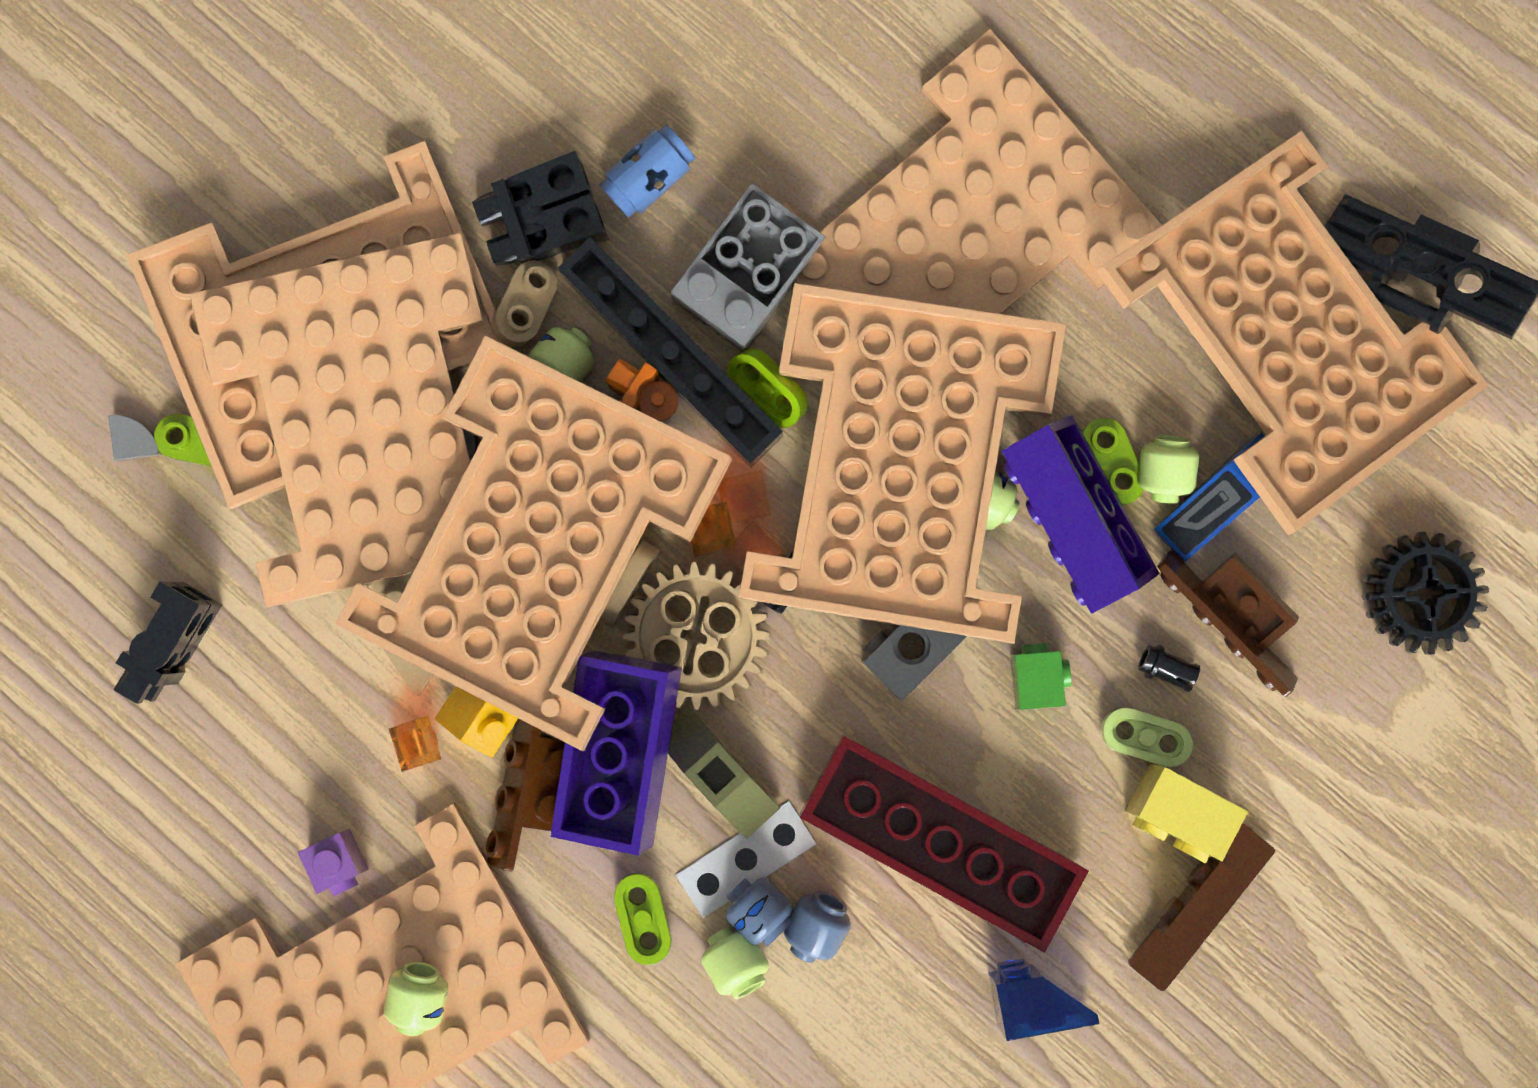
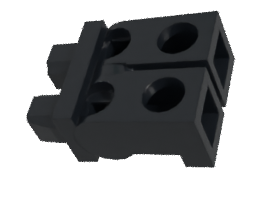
(543, 211)
(167, 642)

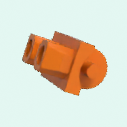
(643, 390)

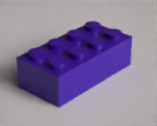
(1079, 514)
(616, 784)

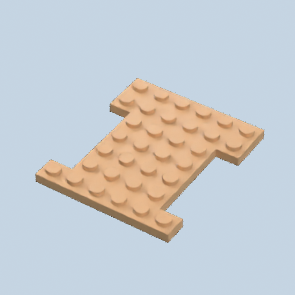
(983, 199)
(1296, 335)
(351, 403)
(233, 414)
(904, 457)
(536, 537)
(321, 1006)

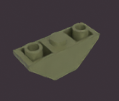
(719, 774)

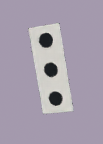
(751, 858)

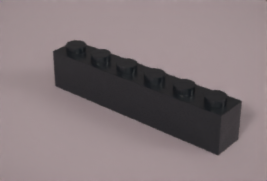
(670, 351)

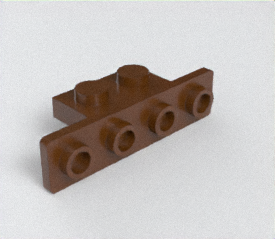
(1241, 609)
(527, 792)
(1199, 909)

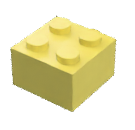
(1190, 813)

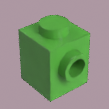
(1039, 677)

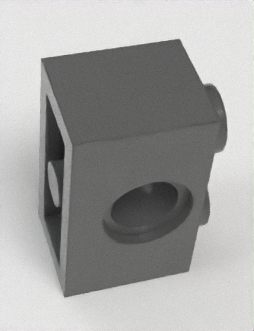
(901, 674)

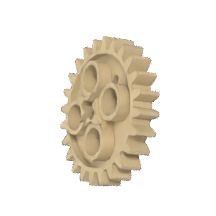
(736, 646)

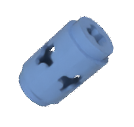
(662, 154)

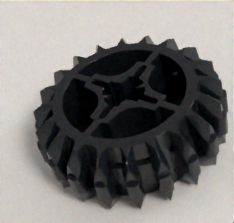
(1425, 576)

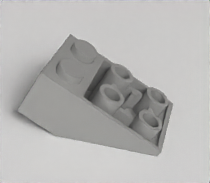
(747, 268)

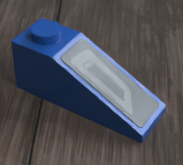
(1209, 507)

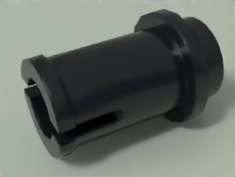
(1168, 667)

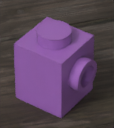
(333, 863)

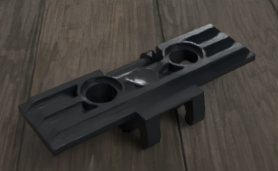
(1438, 257)

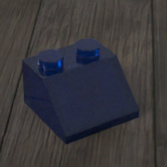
(1034, 1003)

